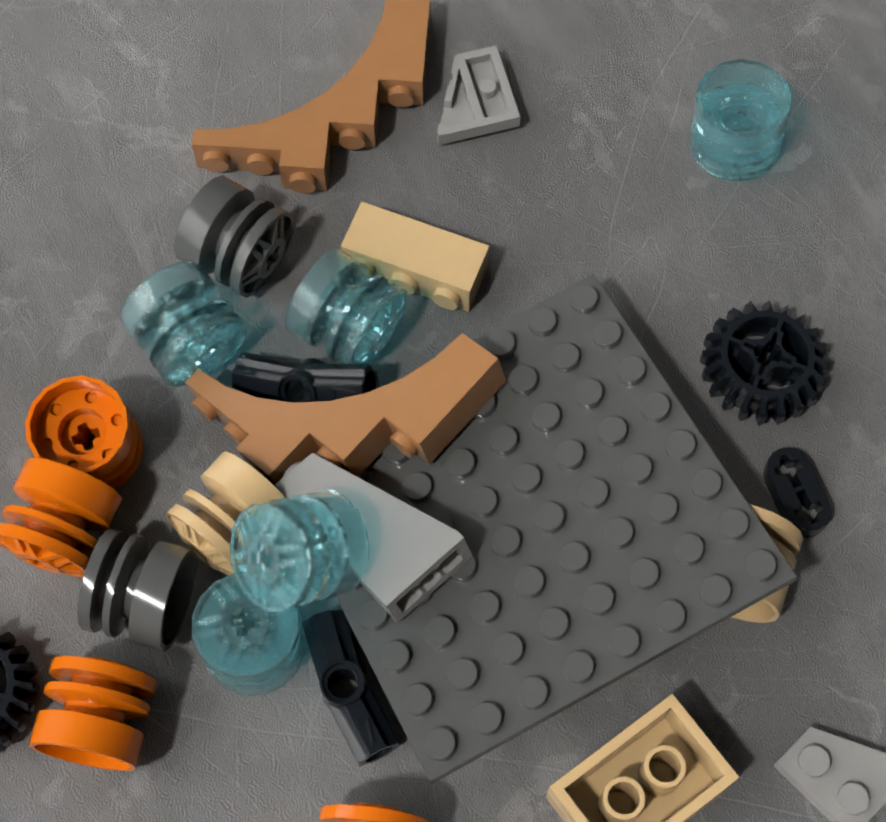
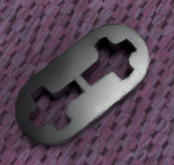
(806, 487)

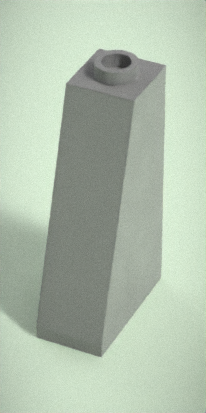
(407, 547)

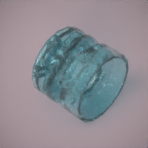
(739, 119)
(345, 309)
(182, 322)
(299, 549)
(250, 662)

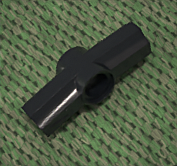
(282, 379)
(356, 715)

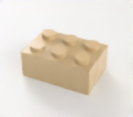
(647, 773)

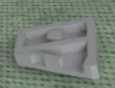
(477, 97)
(836, 775)

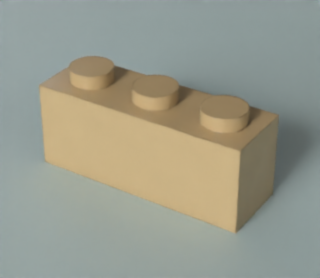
(418, 256)

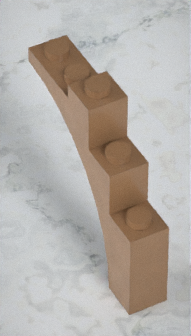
(344, 116)
(412, 413)

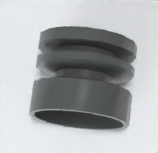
(234, 235)
(137, 589)

